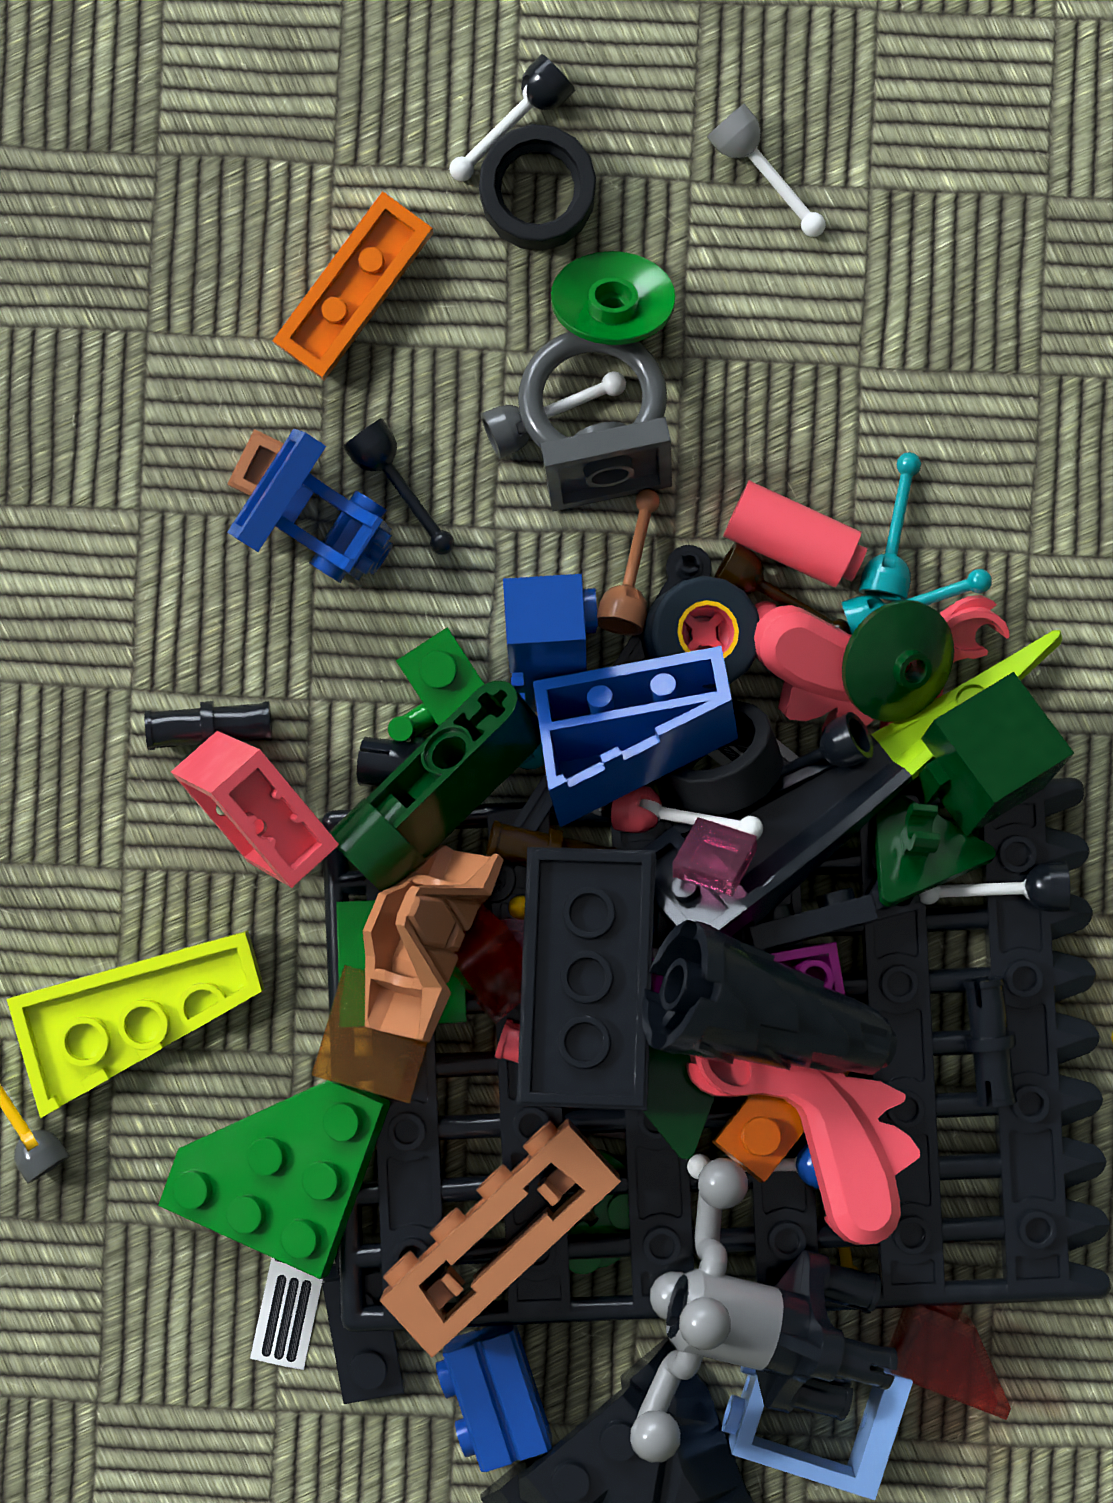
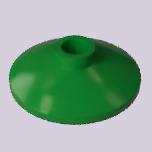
(613, 298)

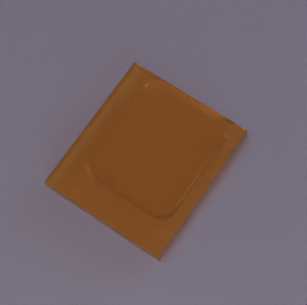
(364, 1056)

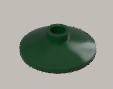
(883, 649)

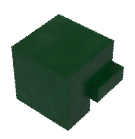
(990, 754)

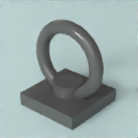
(606, 457)

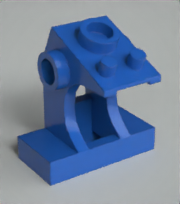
(356, 540)

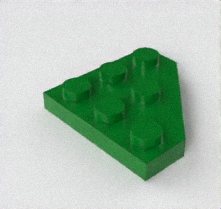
(282, 1174)

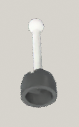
(507, 430)

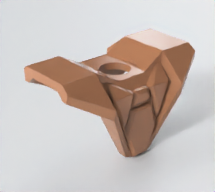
(415, 936)

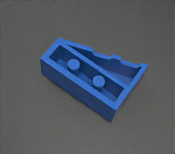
(547, 628)
(630, 726)

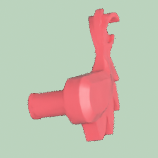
(811, 653)
(847, 1144)

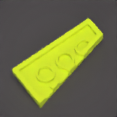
(112, 1019)

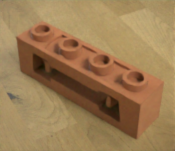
(421, 1306)

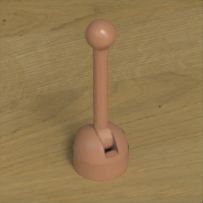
(623, 606)

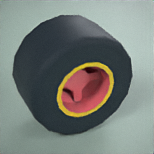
(715, 614)

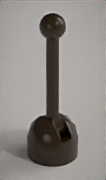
(746, 572)

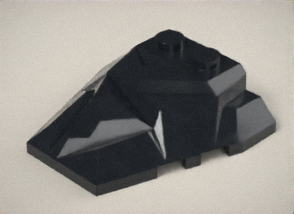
(599, 1463)

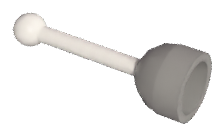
(739, 138)

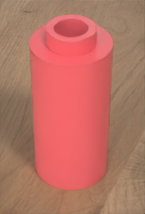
(795, 535)

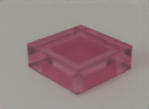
(714, 856)

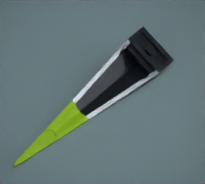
(818, 811)

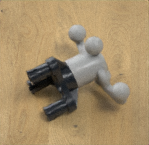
(757, 1326)

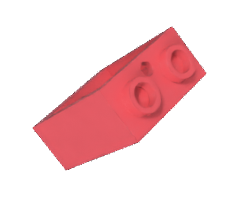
(259, 808)

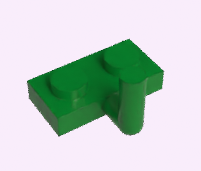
(442, 681)

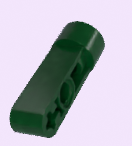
(439, 785)

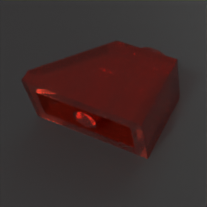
(946, 1355)

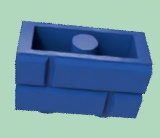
(496, 1397)

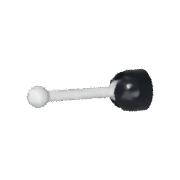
(542, 88)
(1044, 887)

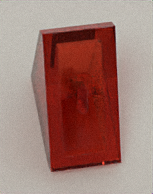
(490, 965)

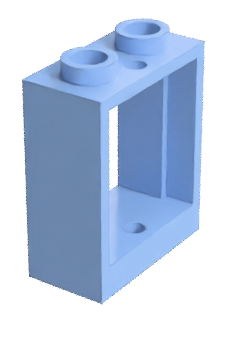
(868, 1455)

